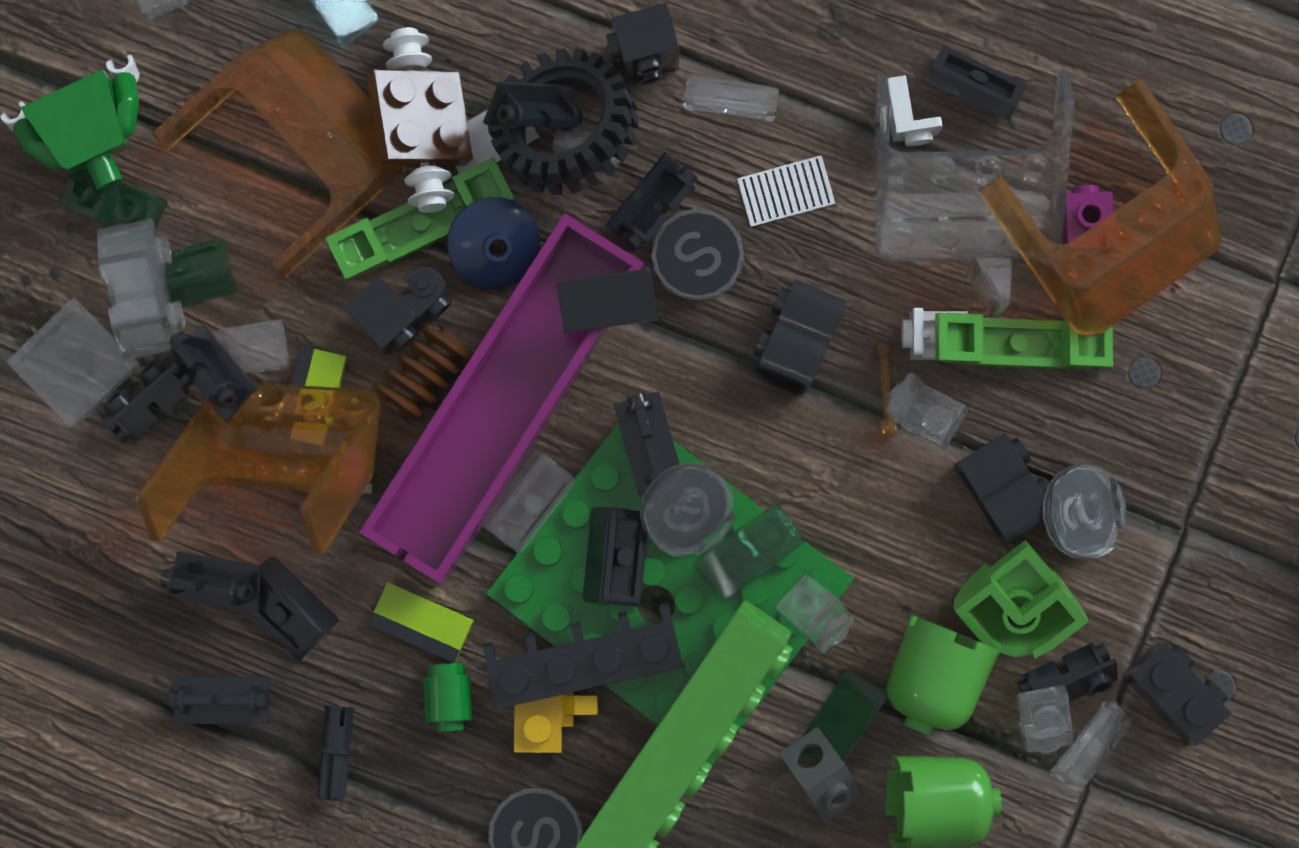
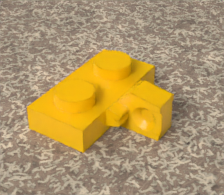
(541, 722)

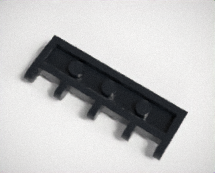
(584, 662)

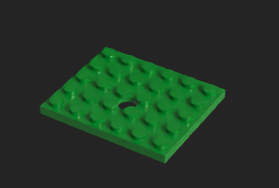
(548, 581)

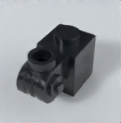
(392, 317)

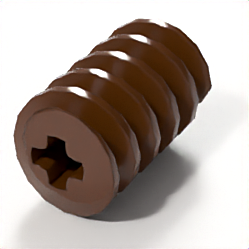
(422, 372)

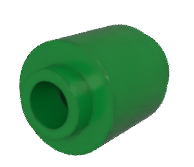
(447, 696)

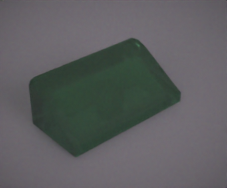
(200, 273)
(846, 715)

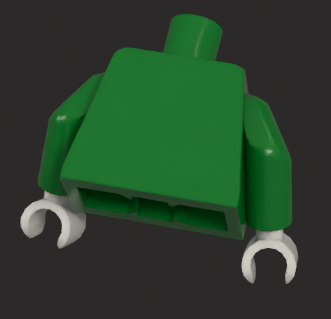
(82, 124)

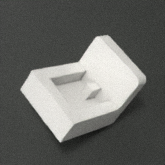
(901, 117)
(920, 333)

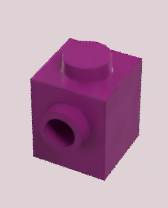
(1084, 210)

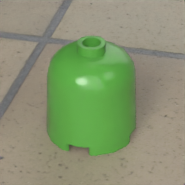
(938, 676)
(940, 802)

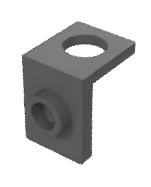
(827, 783)

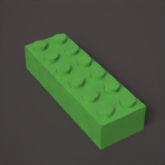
(691, 731)

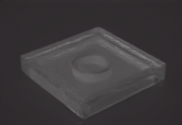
(72, 363)

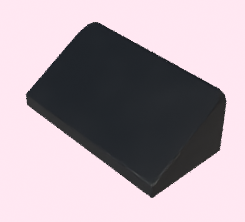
(607, 301)
(615, 557)
(291, 610)

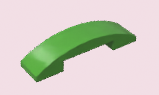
(406, 229)
(1018, 343)

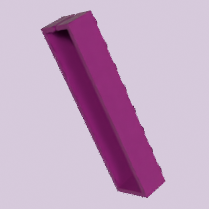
(494, 410)

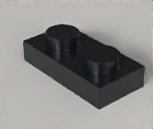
(975, 83)

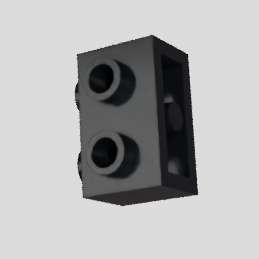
(643, 44)
(1177, 693)

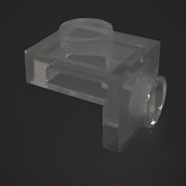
(925, 411)
(816, 613)
(1045, 719)

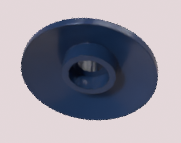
(478, 227)

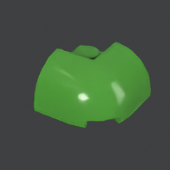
(1019, 605)

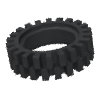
(595, 152)

